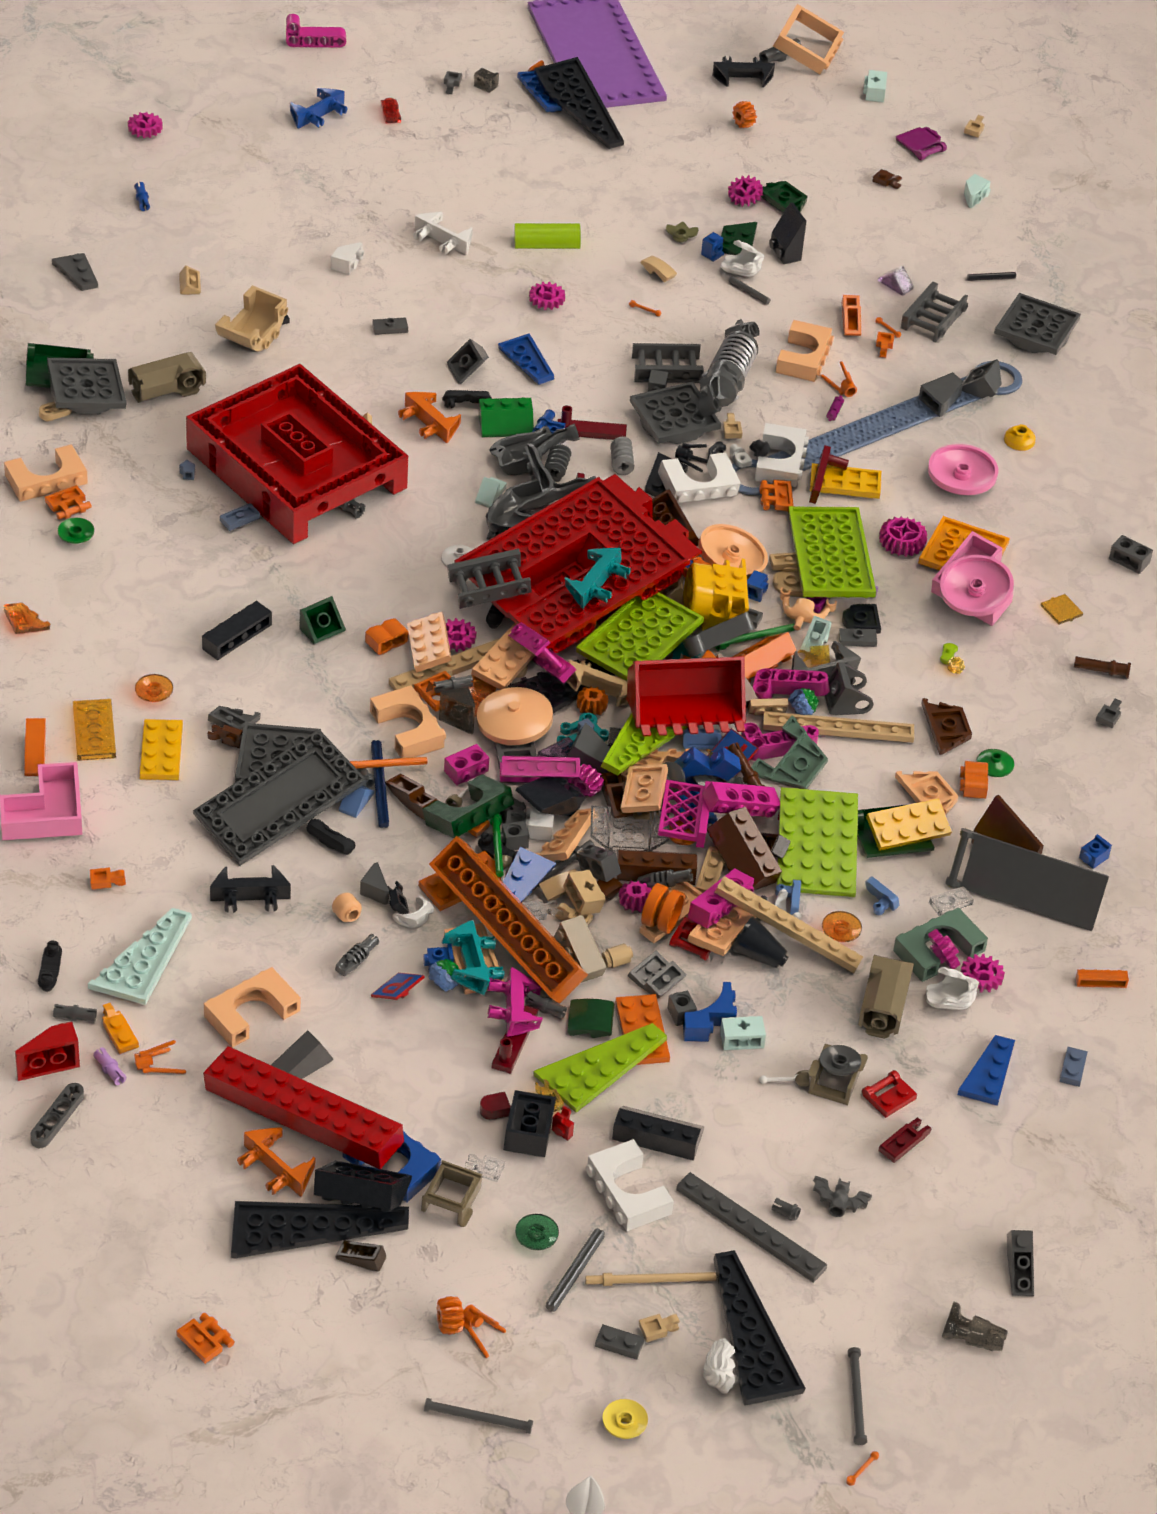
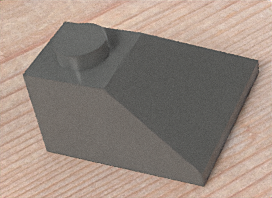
(467, 360)
(983, 380)

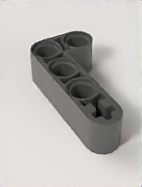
(718, 634)

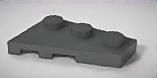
(78, 270)

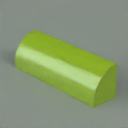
(547, 235)

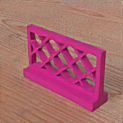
(700, 817)

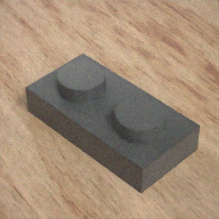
(619, 1341)

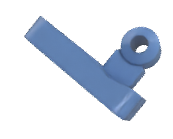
(701, 740)
(793, 892)
(885, 896)

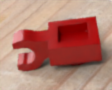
(562, 1124)

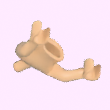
(803, 609)

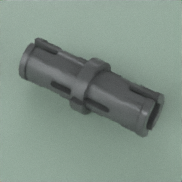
(453, 683)
(546, 1005)
(75, 1012)

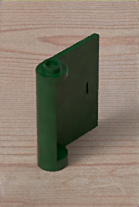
(36, 361)
(869, 844)

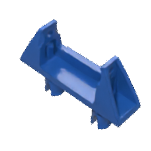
(331, 100)

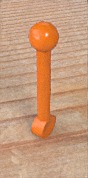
(632, 303)
(879, 320)
(852, 1479)

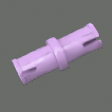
(110, 1066)

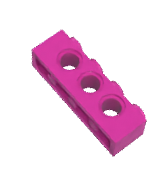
(729, 797)
(711, 907)

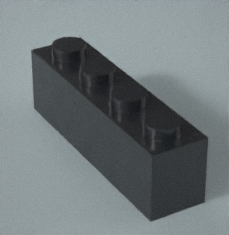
(236, 630)

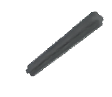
(575, 1269)

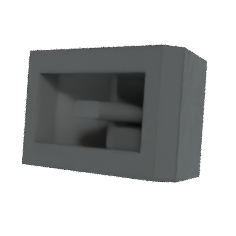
(374, 885)

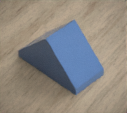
(356, 801)

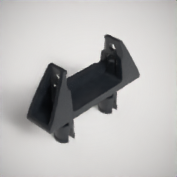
(757, 69)
(250, 889)

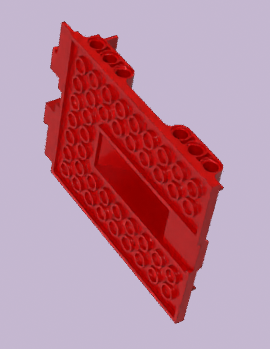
(556, 547)

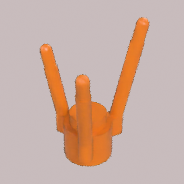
(847, 385)
(144, 1059)
(475, 1318)

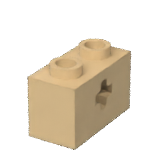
(584, 892)

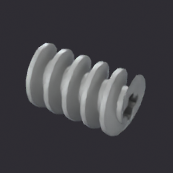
(622, 455)

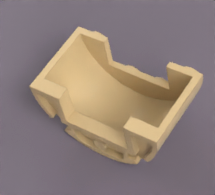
(257, 322)

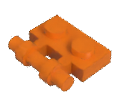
(781, 497)
(66, 498)
(200, 1341)

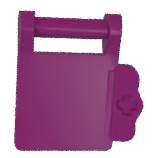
(921, 139)

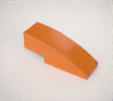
(851, 315)
(34, 745)

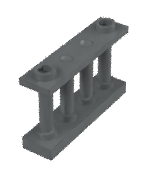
(924, 301)
(676, 372)
(485, 565)

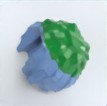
(804, 701)
(441, 974)

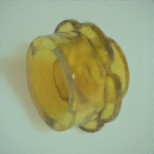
(956, 661)

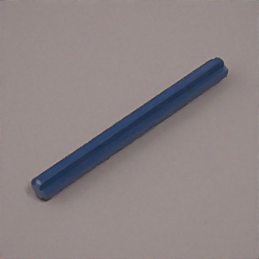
(380, 786)

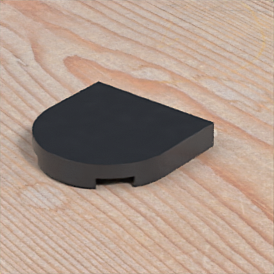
(862, 617)

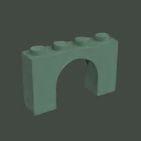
(959, 928)

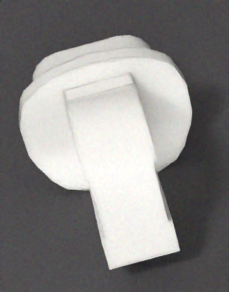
(739, 456)

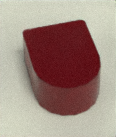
(495, 1106)

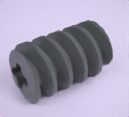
(557, 461)

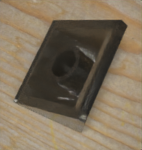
(458, 709)

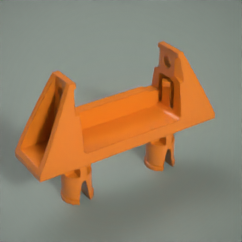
(433, 419)
(258, 1144)

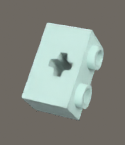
(875, 86)
(742, 1033)

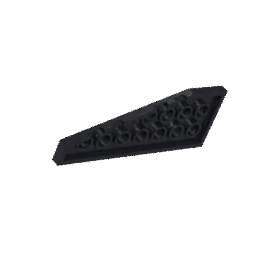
(574, 92)

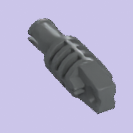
(667, 878)
(356, 955)

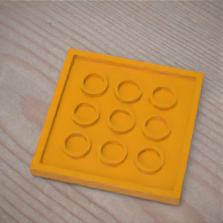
(949, 537)

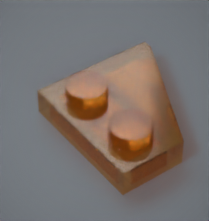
(23, 619)

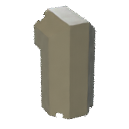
(167, 376)
(885, 996)

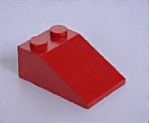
(48, 1052)

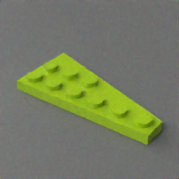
(593, 1070)

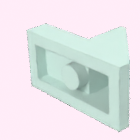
(490, 491)
(817, 633)

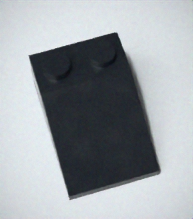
(789, 235)
(552, 796)
(529, 1123)

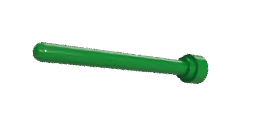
(755, 635)

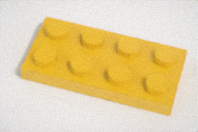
(850, 481)
(161, 749)
(908, 824)

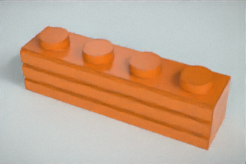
(1102, 978)

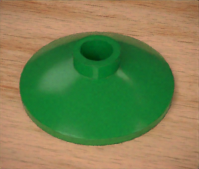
(76, 530)
(999, 762)

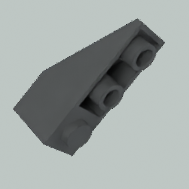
(1021, 1262)

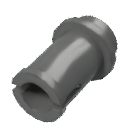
(370, 779)
(787, 1209)

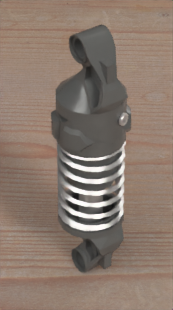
(729, 368)

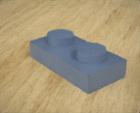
(239, 516)
(1073, 1066)

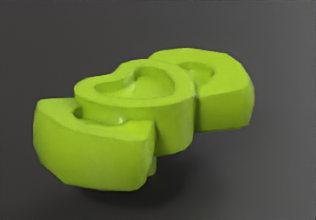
(948, 652)

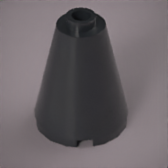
(760, 944)

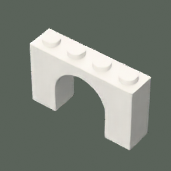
(787, 439)
(684, 489)
(629, 1209)

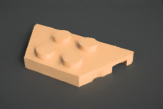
(928, 786)

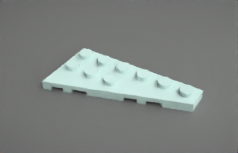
(143, 962)

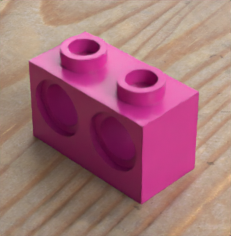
(466, 764)

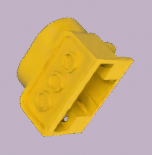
(716, 591)

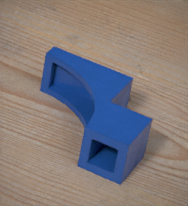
(720, 764)
(700, 1023)

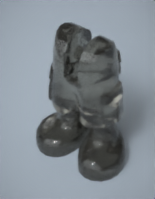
(980, 1332)

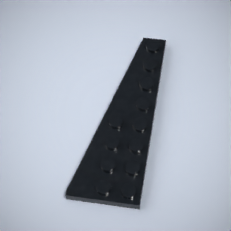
(286, 1226)

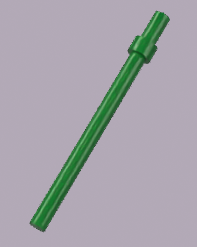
(496, 821)

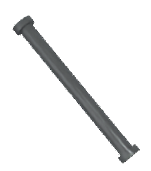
(477, 1415)
(860, 1437)

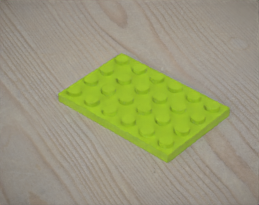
(639, 633)
(821, 839)

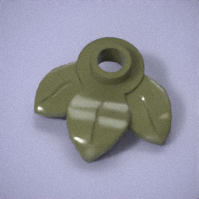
(681, 232)

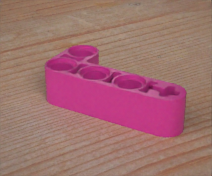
(313, 36)
(786, 681)
(773, 743)

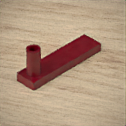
(593, 429)
(825, 458)
(511, 1047)

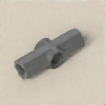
(774, 54)

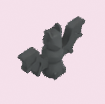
(839, 1199)

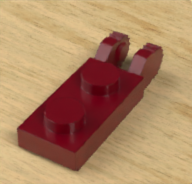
(904, 1140)

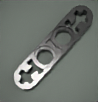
(55, 1114)

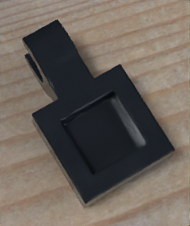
(398, 901)

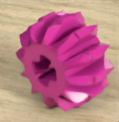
(589, 781)
(633, 895)

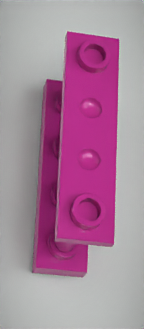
(543, 657)
(527, 769)

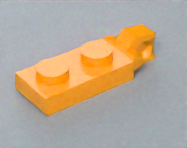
(118, 1029)

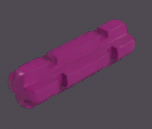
(835, 408)

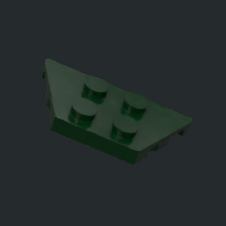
(783, 193)
(744, 232)

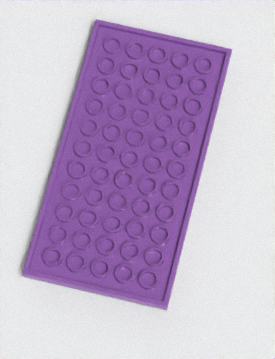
(603, 43)

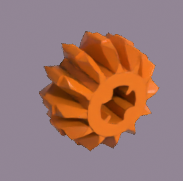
(744, 114)
(592, 701)
(450, 1315)

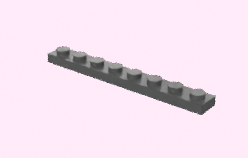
(752, 1227)

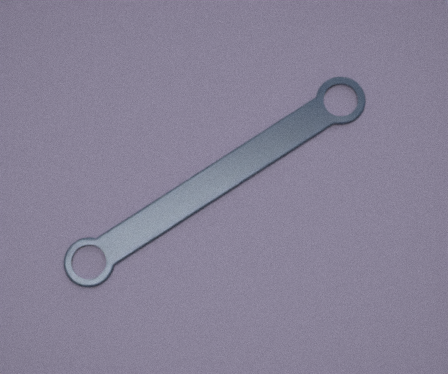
(878, 426)

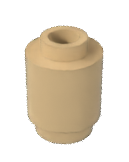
(617, 955)

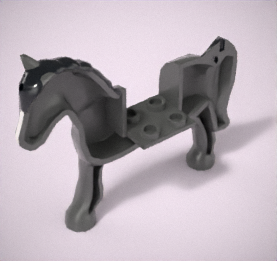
(523, 455)

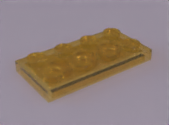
(94, 729)

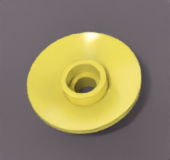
(625, 1411)

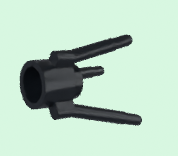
(684, 454)

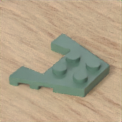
(799, 764)

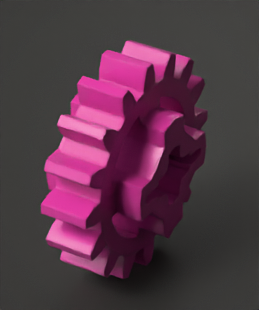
(145, 124)
(739, 195)
(547, 295)
(457, 634)
(944, 949)
(983, 971)

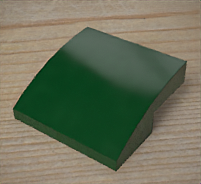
(591, 1017)

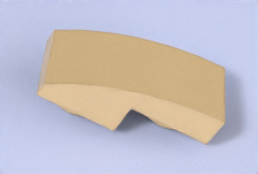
(658, 266)
(553, 886)

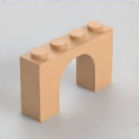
(805, 365)
(29, 485)
(408, 703)
(264, 987)

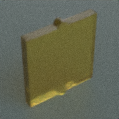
(1061, 609)

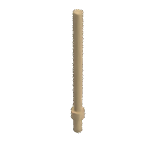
(608, 1279)

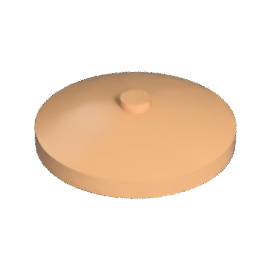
(732, 543)
(514, 716)

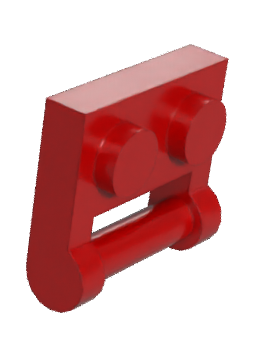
(683, 931)
(892, 1099)

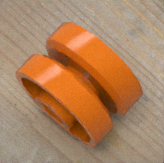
(663, 908)

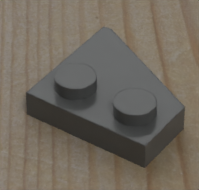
(232, 717)

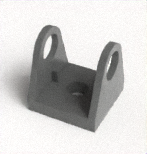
(843, 695)

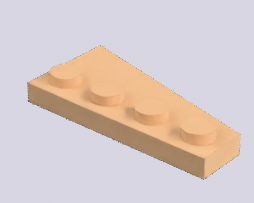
(691, 893)

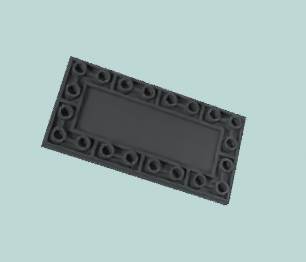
(279, 797)

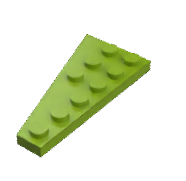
(632, 746)

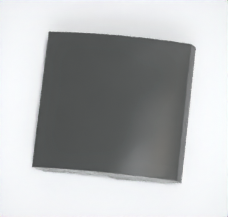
(656, 974)

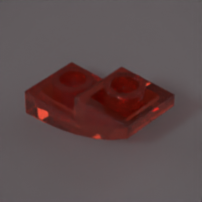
(390, 110)

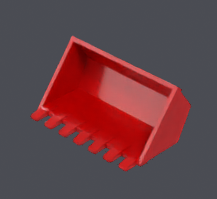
(687, 694)

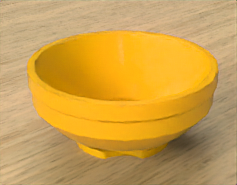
(1018, 440)

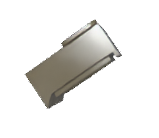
(829, 1093)
(459, 1175)

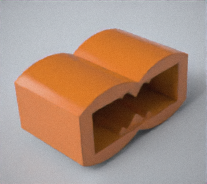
(386, 636)
(974, 779)

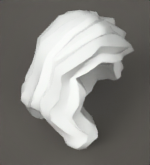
(745, 263)
(953, 992)
(719, 1366)

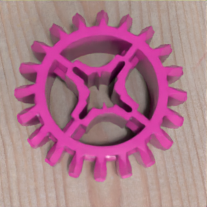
(903, 536)

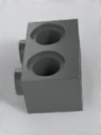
(1130, 554)
(599, 861)

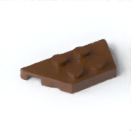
(947, 725)

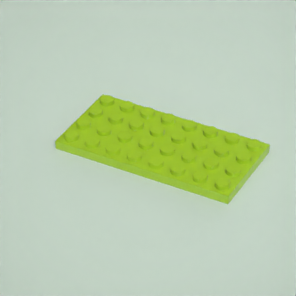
(831, 552)

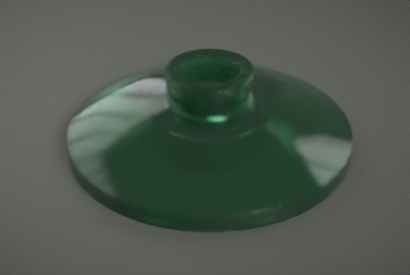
(539, 1225)

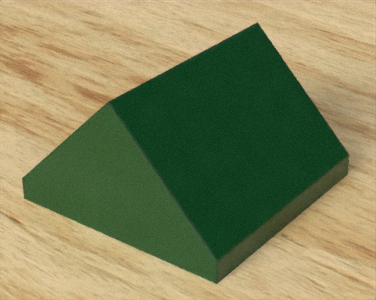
(321, 620)

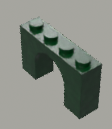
(490, 800)

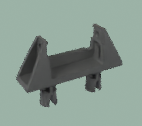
(842, 655)

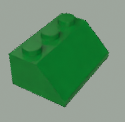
(505, 416)

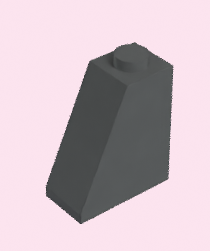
(941, 393)
(589, 748)
(303, 1057)

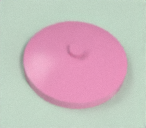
(963, 469)
(976, 585)

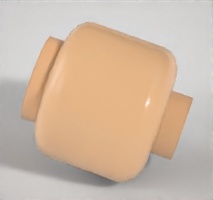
(346, 907)

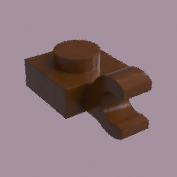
(886, 178)
(229, 735)

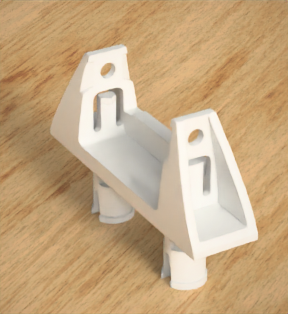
(427, 225)

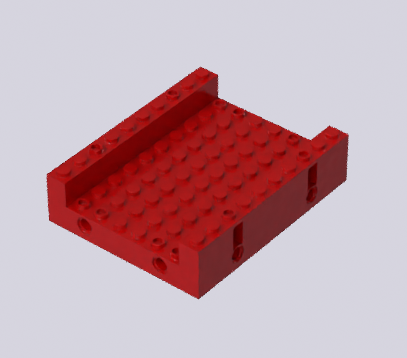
(294, 449)

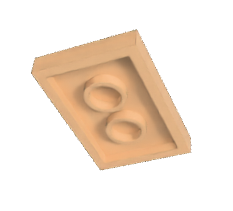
(644, 788)

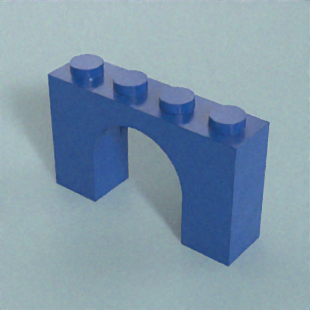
(421, 1165)

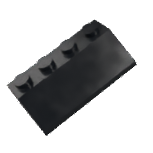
(657, 1132)
(361, 1185)

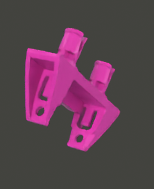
(515, 990)

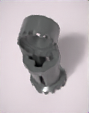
(358, 506)

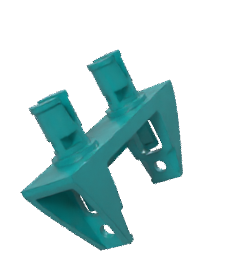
(605, 565)
(475, 969)

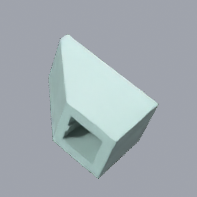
(976, 189)

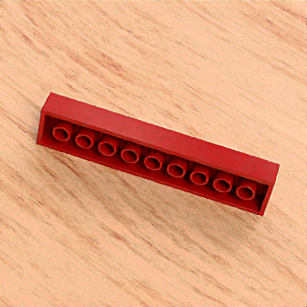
(304, 1107)

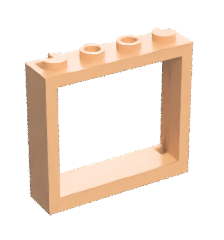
(801, 53)

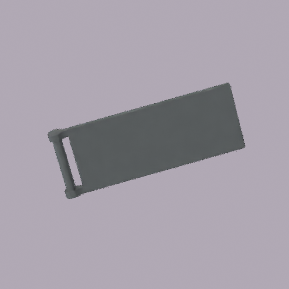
(1029, 880)

